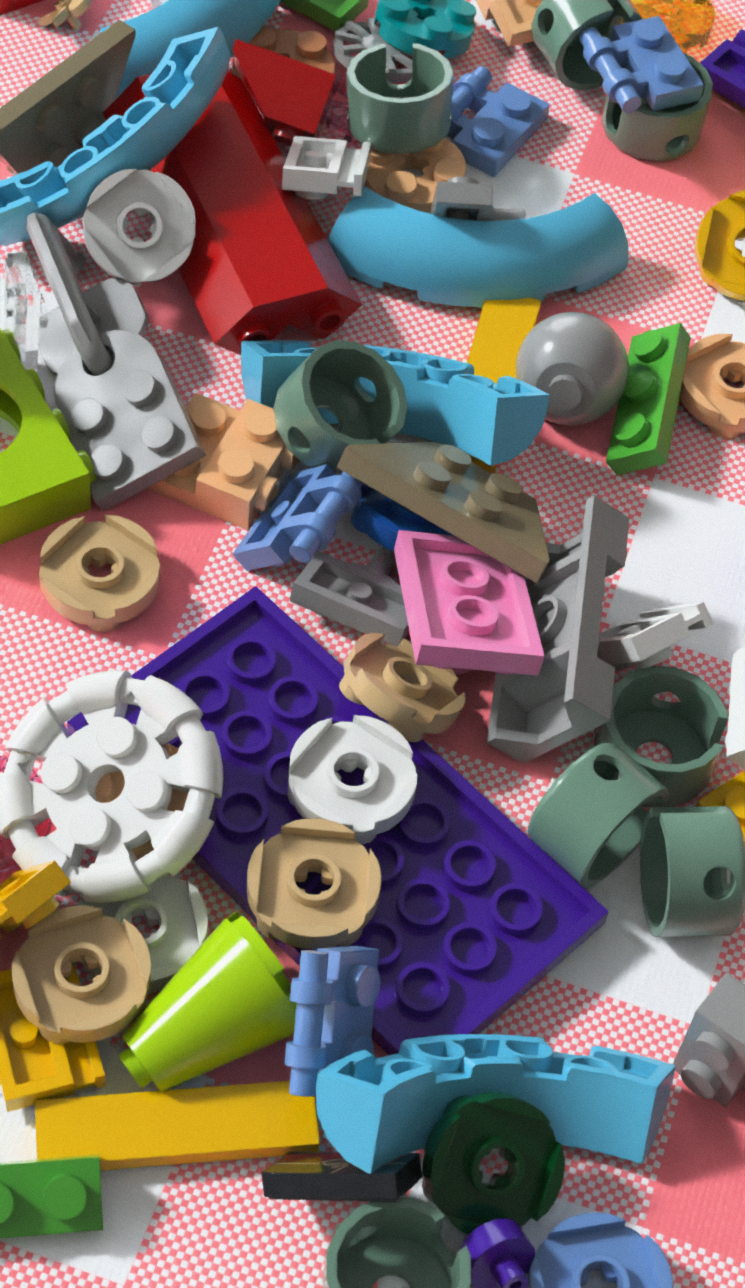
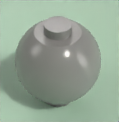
(577, 364)

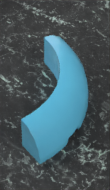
(184, 17)
(139, 140)
(479, 260)
(441, 397)
(392, 1102)

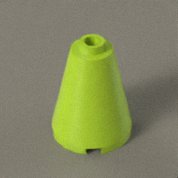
(212, 1010)

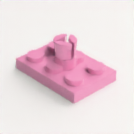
(465, 607)

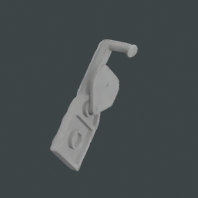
(109, 376)

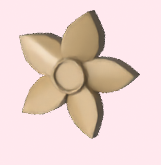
(66, 10)

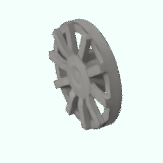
(368, 38)

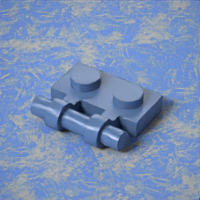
(652, 63)
(501, 124)
(299, 518)
(332, 1011)

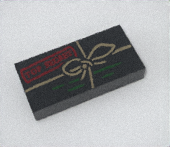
(334, 1179)

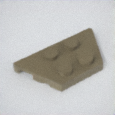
(65, 103)
(458, 497)

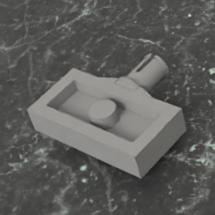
(469, 200)
(355, 594)

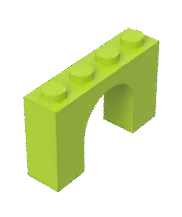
(40, 470)

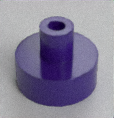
(499, 1255)

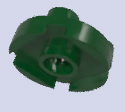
(468, 1133)

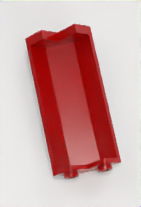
(255, 246)

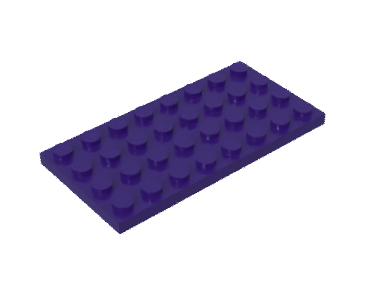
(464, 896)

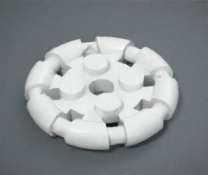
(106, 746)

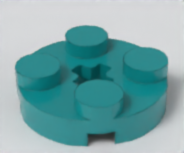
(431, 23)

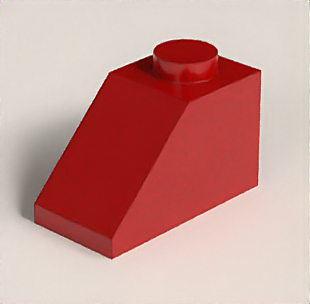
(286, 91)

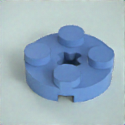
(602, 1245)

